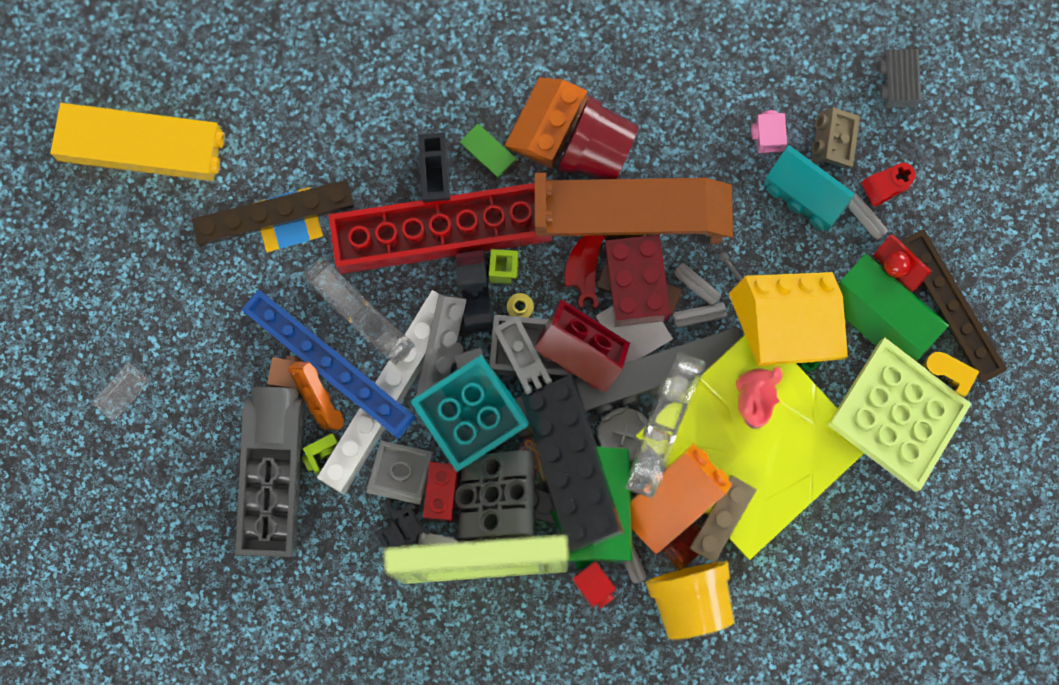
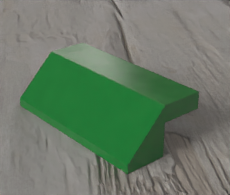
(888, 310)
(618, 548)

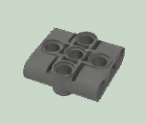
(513, 514)

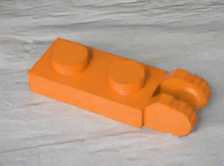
(315, 396)

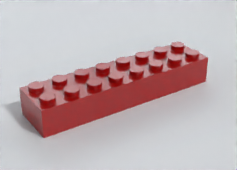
(434, 229)

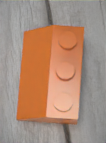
(547, 120)

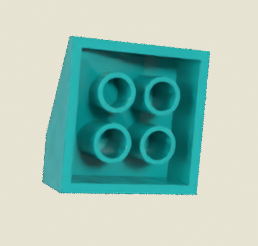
(469, 412)

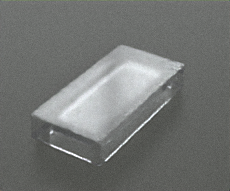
(121, 391)

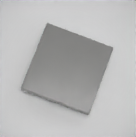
(400, 472)

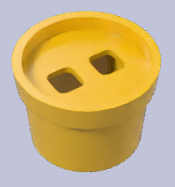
(693, 599)

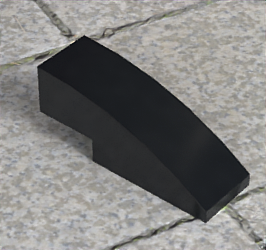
(434, 167)

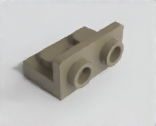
(835, 138)

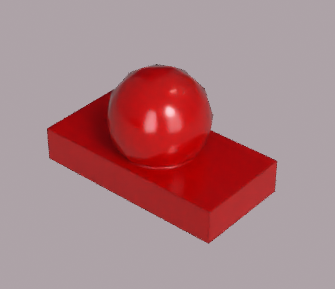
(901, 263)

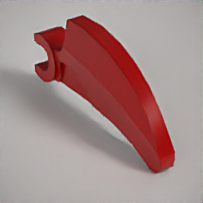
(581, 268)

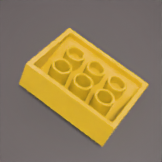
(792, 317)

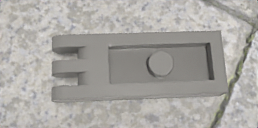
(521, 353)

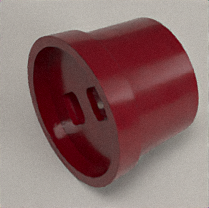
(598, 142)

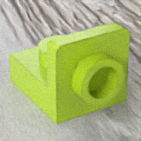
(321, 448)

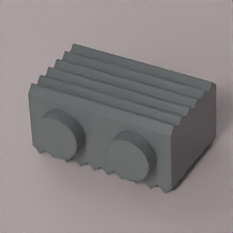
(901, 78)

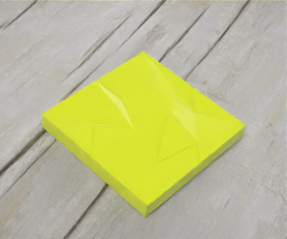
(784, 460)

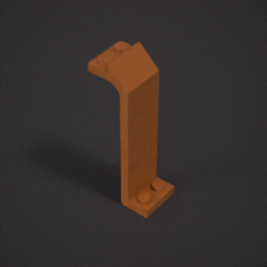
(633, 207)

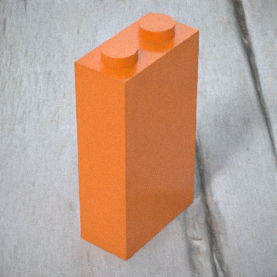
(685, 493)

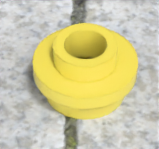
(520, 297)

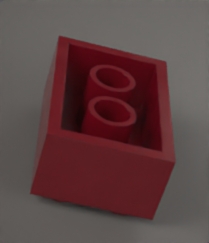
(637, 280)

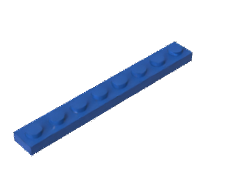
(329, 364)

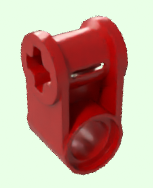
(885, 185)

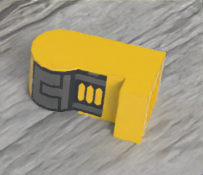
(951, 371)

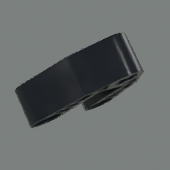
(474, 288)

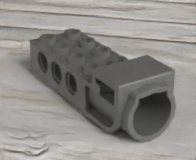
(270, 472)

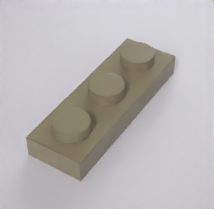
(722, 520)

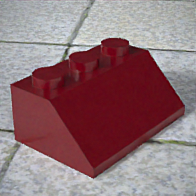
(583, 346)

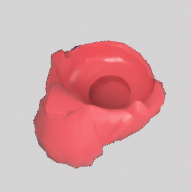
(758, 395)

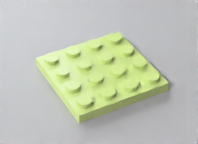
(899, 414)

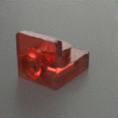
(678, 549)

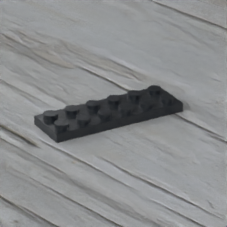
(572, 464)

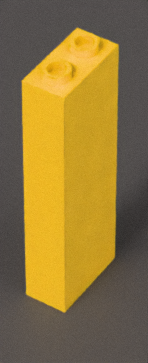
(137, 142)

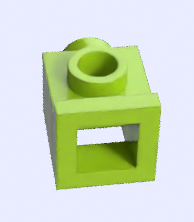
(503, 266)

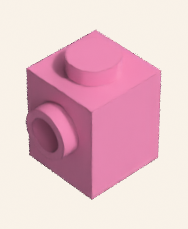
(770, 132)

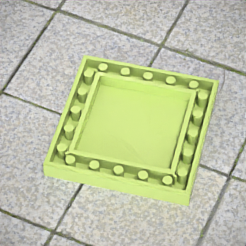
(477, 560)

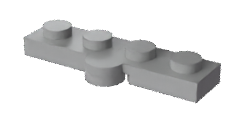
(442, 341)

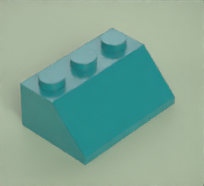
(808, 189)

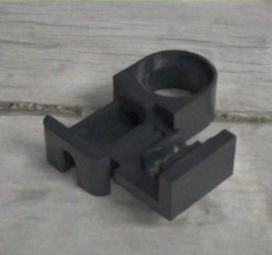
(405, 528)

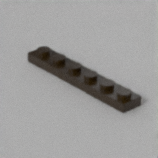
(273, 213)
(955, 309)

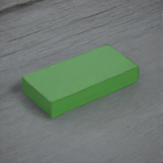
(488, 151)

